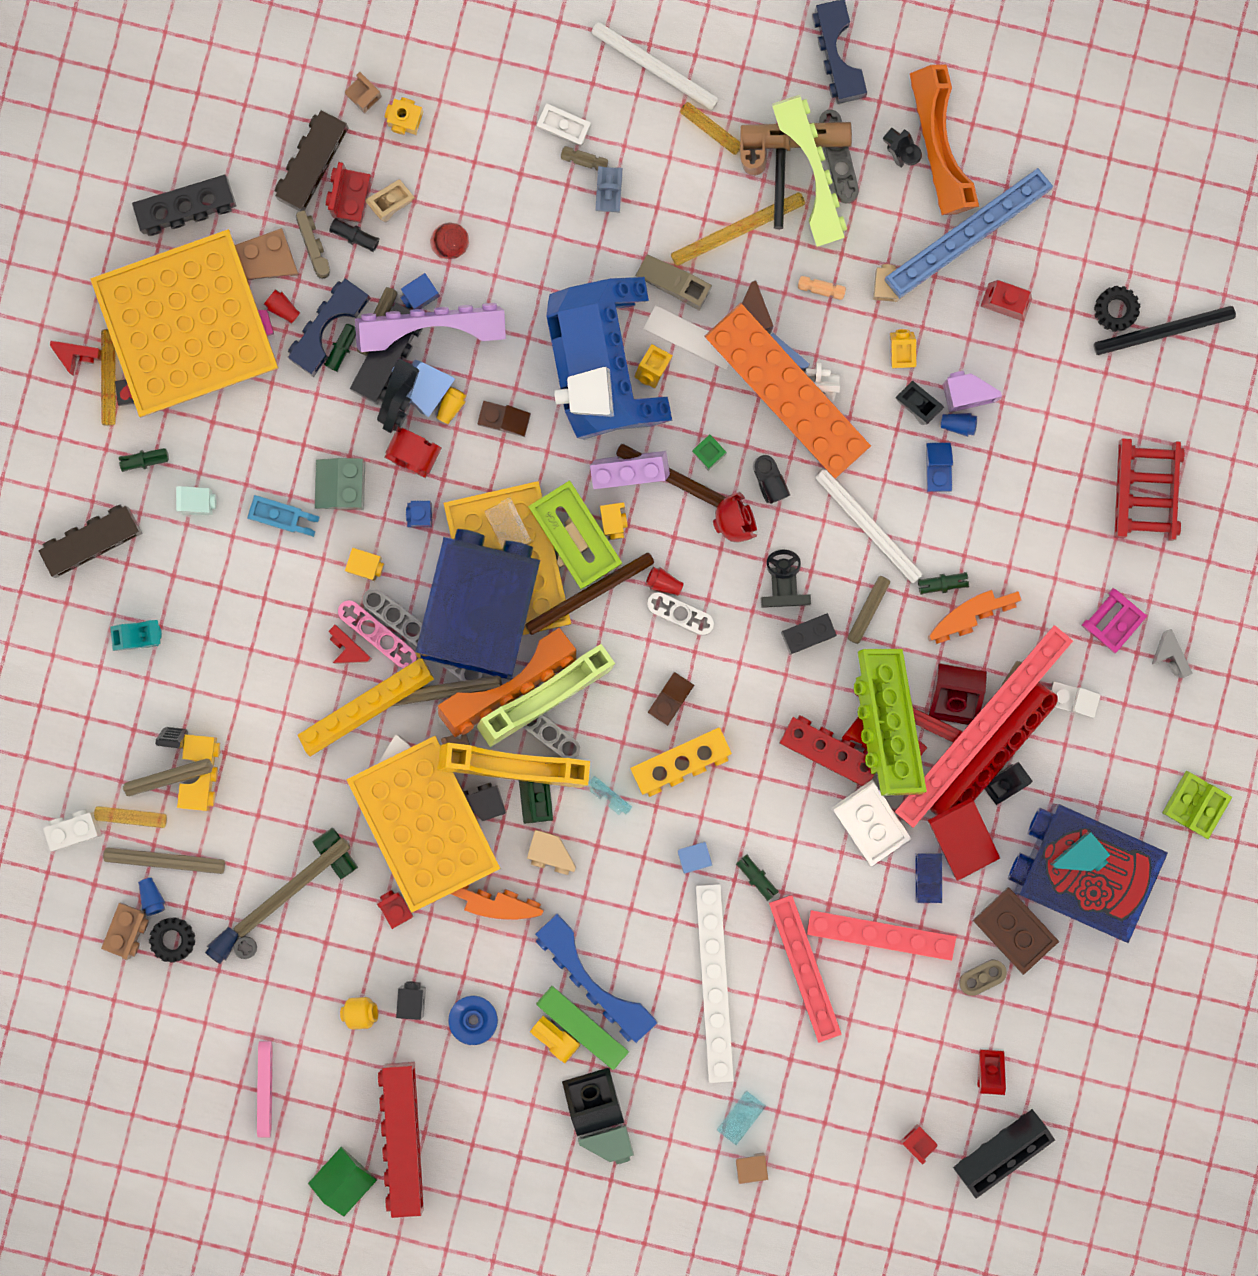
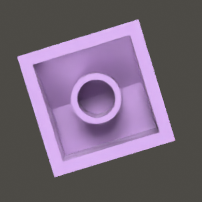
(968, 392)

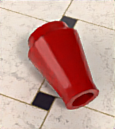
(281, 306)
(663, 581)

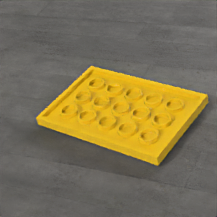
(470, 515)
(423, 824)

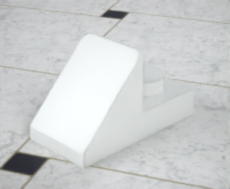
(1076, 699)

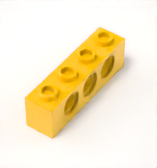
(719, 751)

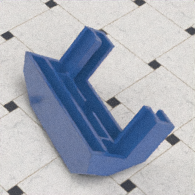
(589, 337)

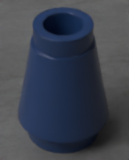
(222, 945)

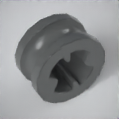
(240, 953)

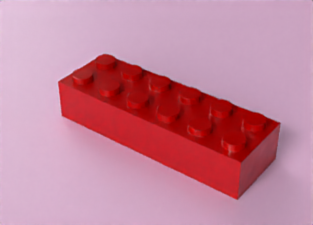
(402, 1139)

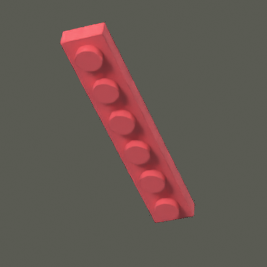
(881, 935)
(805, 968)

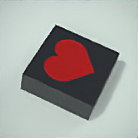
(123, 393)

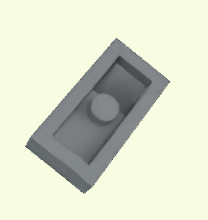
(1170, 648)

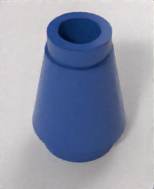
(961, 423)
(151, 898)

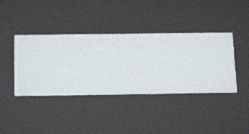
(683, 335)

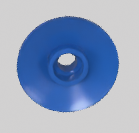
(473, 1033)

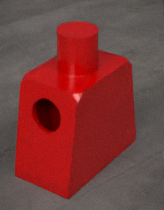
(1007, 299)

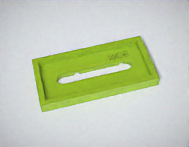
(545, 513)

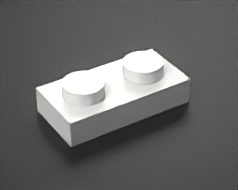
(563, 124)

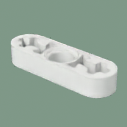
(666, 599)

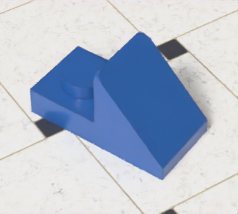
(939, 467)

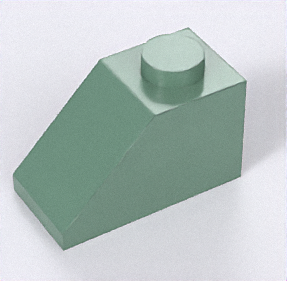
(609, 1144)

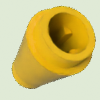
(451, 404)

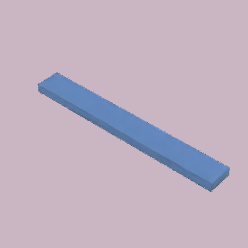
(968, 233)

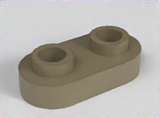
(982, 977)

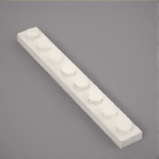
(714, 983)

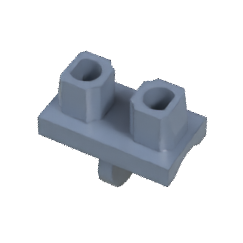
(609, 189)

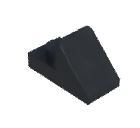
(919, 403)
(1008, 783)

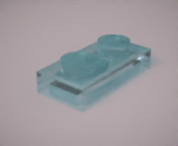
(617, 804)
(741, 1117)

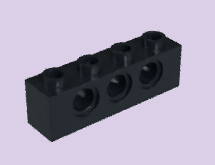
(147, 208)

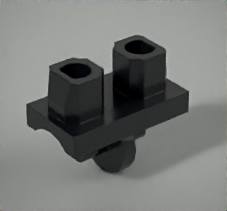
(902, 147)

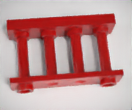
(1127, 476)

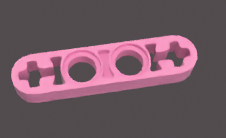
(379, 632)
(264, 1089)

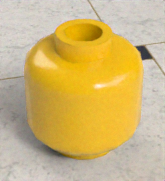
(359, 1013)

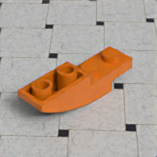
(963, 617)
(503, 907)

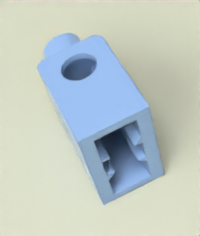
(429, 387)

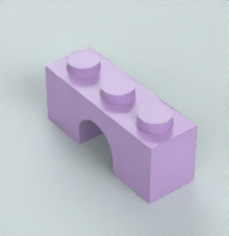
(623, 472)

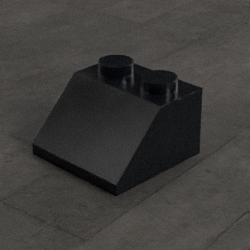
(592, 1102)

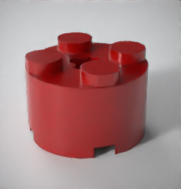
(412, 452)

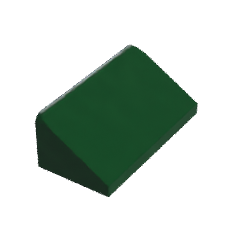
(535, 802)

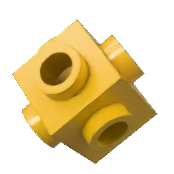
(410, 122)

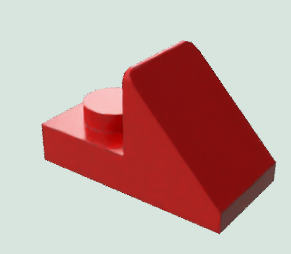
(69, 352)
(352, 653)
(991, 1072)

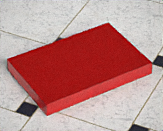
(964, 839)

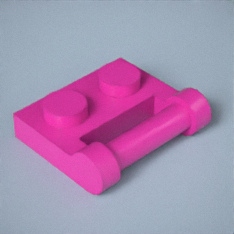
(1120, 626)

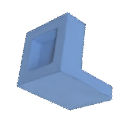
(694, 857)

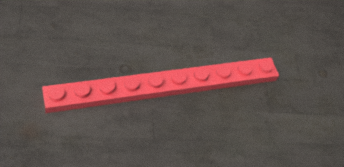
(985, 724)

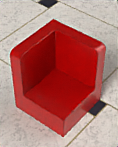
(919, 1143)

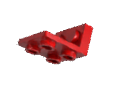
(348, 193)

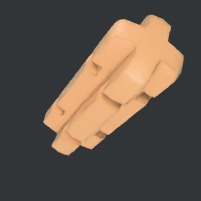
(821, 287)

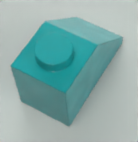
(1083, 855)

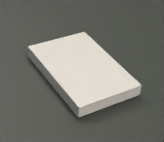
(871, 823)

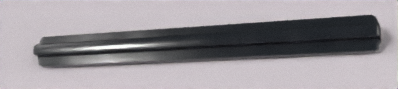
(1164, 330)

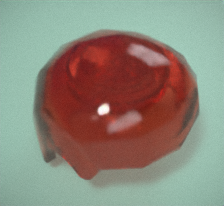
(449, 240)

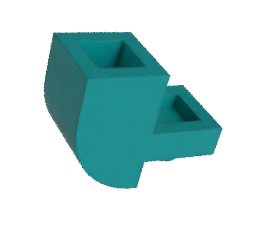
(136, 635)

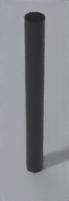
(779, 188)

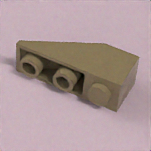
(674, 281)

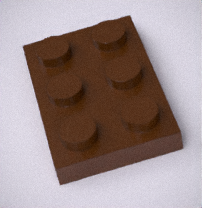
(1015, 930)

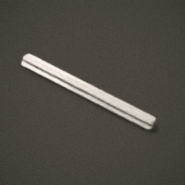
(654, 65)
(869, 526)

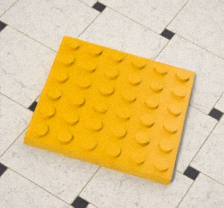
(184, 323)

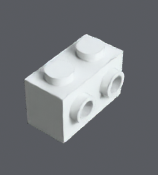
(72, 831)

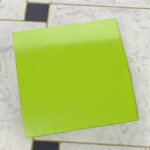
(1197, 805)

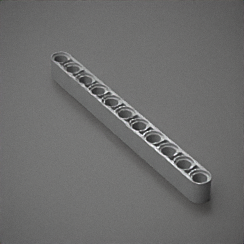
(401, 627)

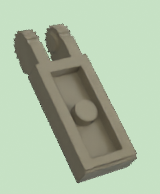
(313, 246)

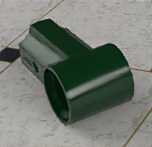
(343, 865)

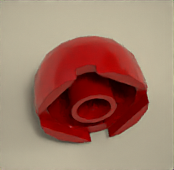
(734, 519)

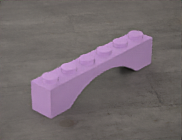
(380, 332)

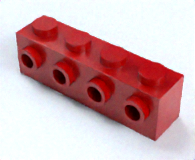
(826, 750)

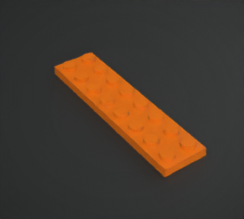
(787, 390)

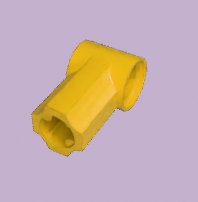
(559, 1042)

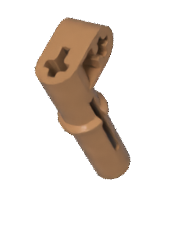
(766, 137)

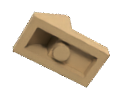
(390, 200)

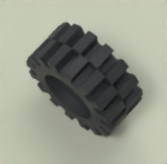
(1129, 300)
(161, 950)

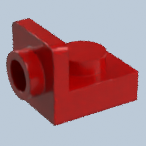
(394, 908)

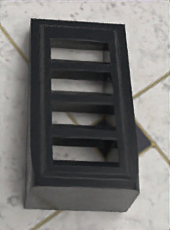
(171, 737)

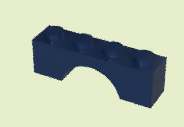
(847, 81)
(346, 301)

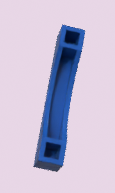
(630, 1016)

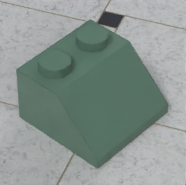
(340, 484)

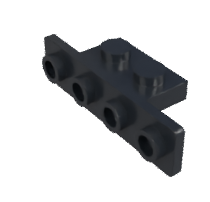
(398, 395)

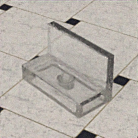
(507, 523)

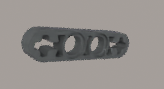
(840, 156)

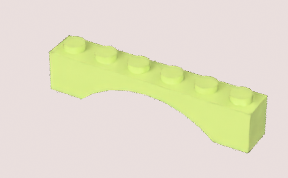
(793, 121)
(530, 706)

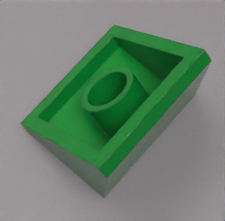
(342, 1182)

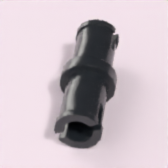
(354, 235)

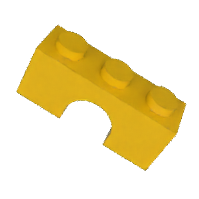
(199, 794)

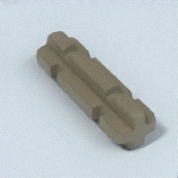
(582, 158)

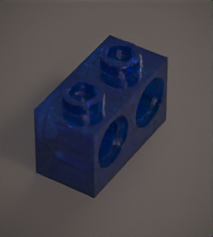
(928, 877)

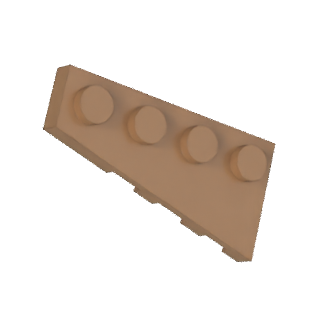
(267, 256)

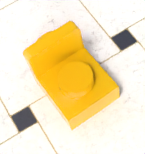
(903, 349)
(652, 366)

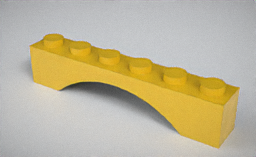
(504, 765)

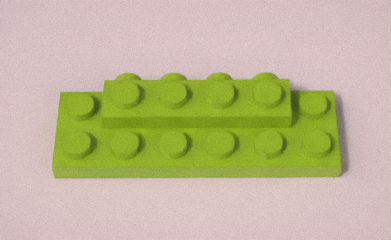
(889, 722)

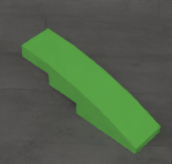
(582, 1027)

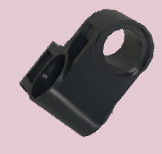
(771, 483)

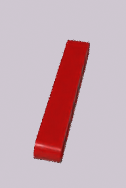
(998, 748)

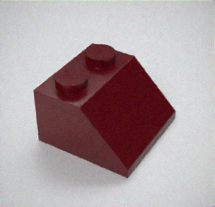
(957, 693)

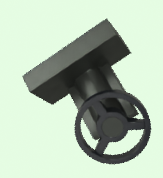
(784, 582)

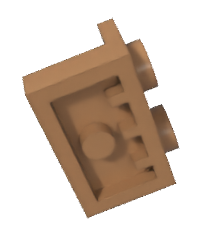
(124, 931)

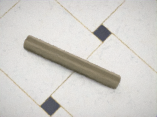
(168, 777)

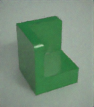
(709, 452)

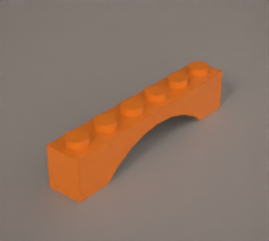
(931, 91)
(467, 709)

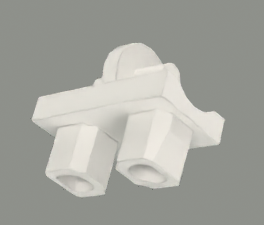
(825, 381)

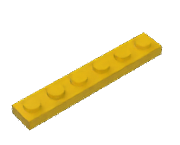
(365, 707)

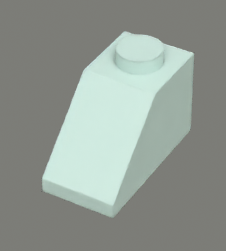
(195, 501)

